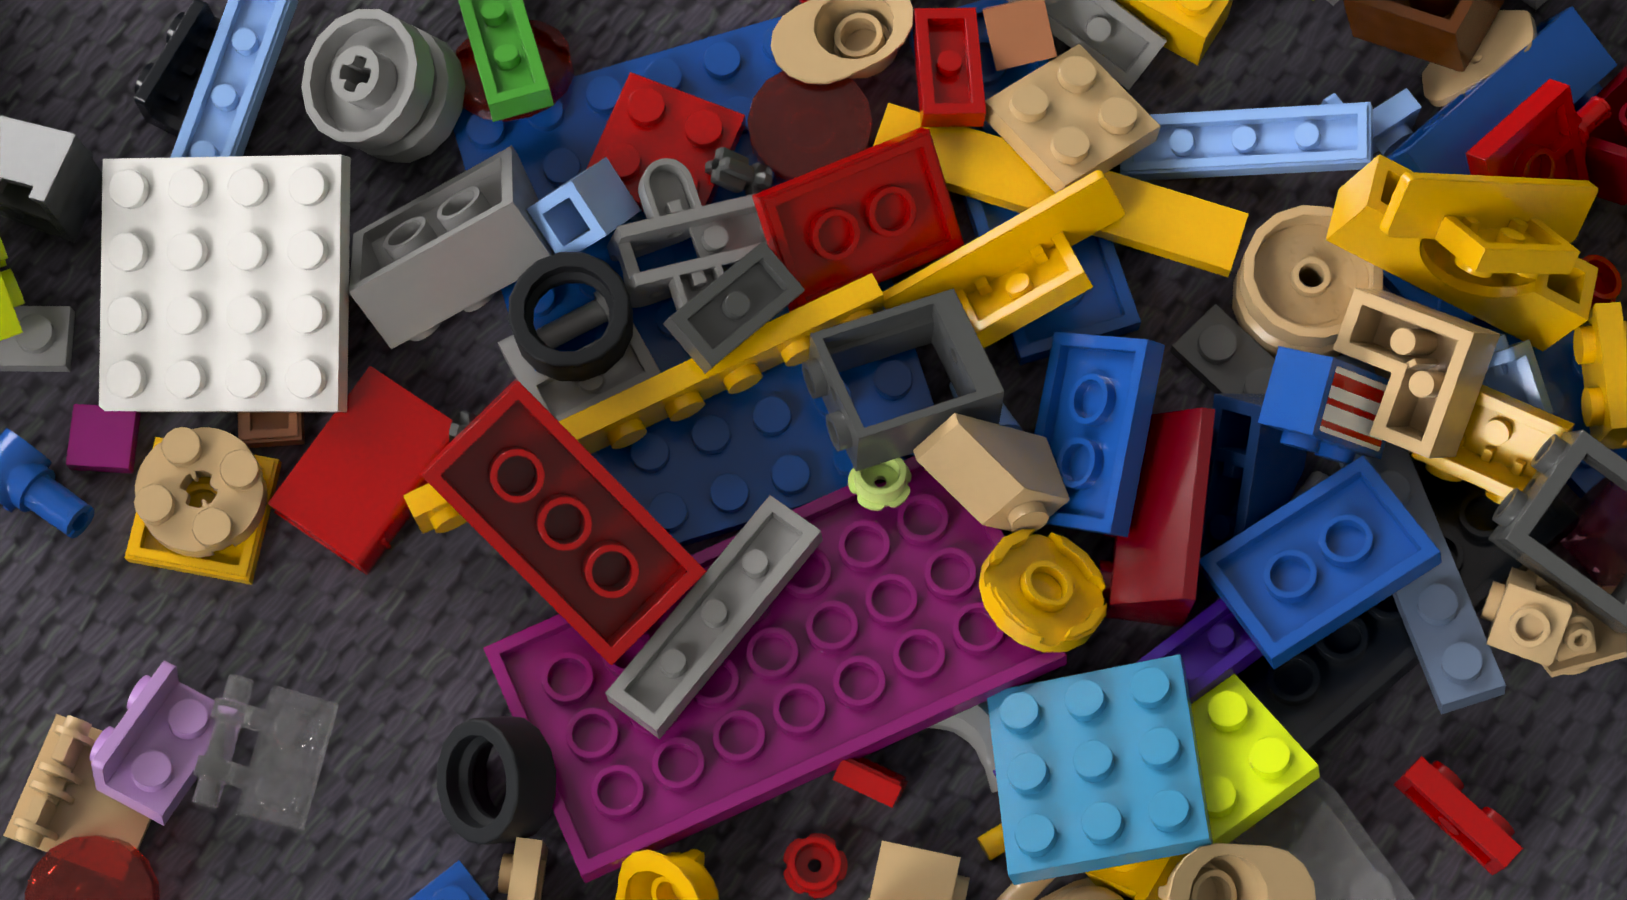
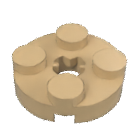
(185, 457)

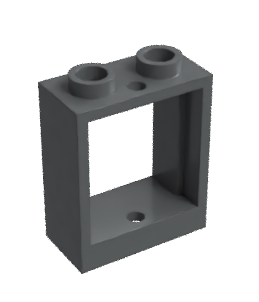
(928, 320)
(1523, 510)

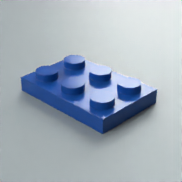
(1098, 425)
(1319, 561)

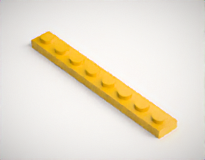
(684, 387)

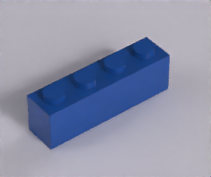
(1561, 52)

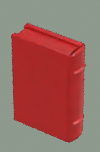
(358, 469)

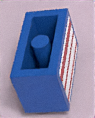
(1323, 405)

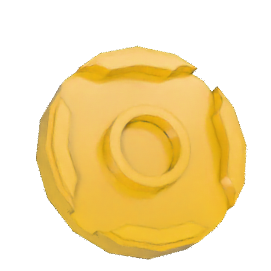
(1043, 591)

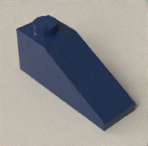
(1247, 472)

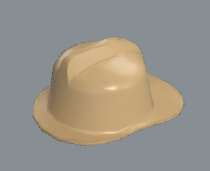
(840, 38)
(1238, 873)

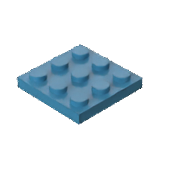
(1098, 770)

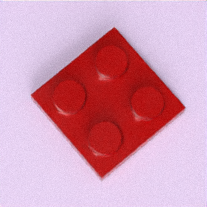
(665, 123)

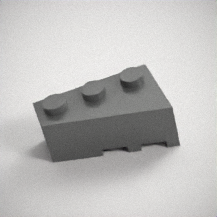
(46, 178)

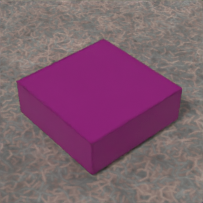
(102, 439)

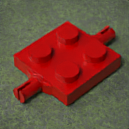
(1541, 137)

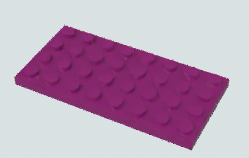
(848, 658)

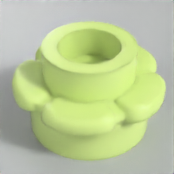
(876, 498)

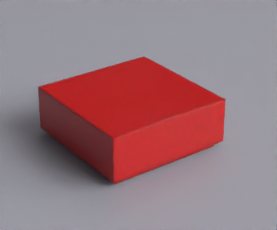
(871, 780)

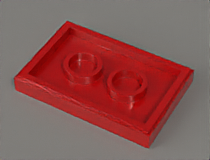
(861, 216)

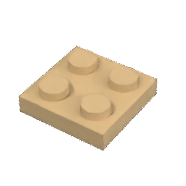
(1070, 119)

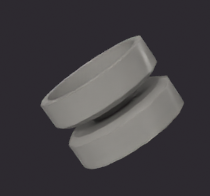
(383, 86)

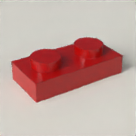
(948, 67)
(1479, 832)

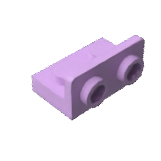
(155, 746)

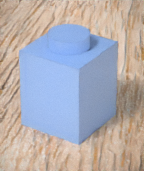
(584, 209)

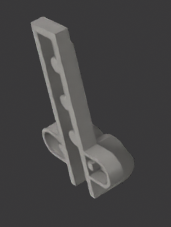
(674, 213)

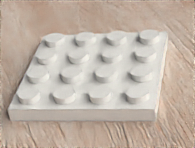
(225, 284)

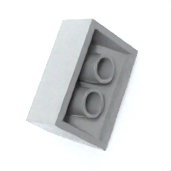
(447, 250)

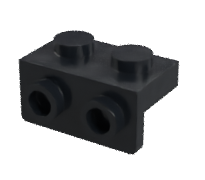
(169, 83)

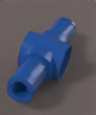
(31, 486)

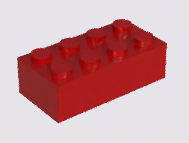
(563, 522)

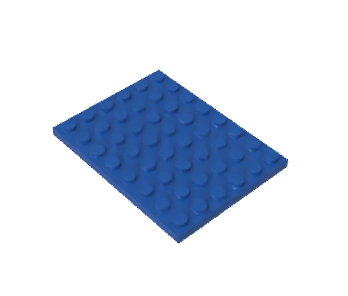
(741, 447)

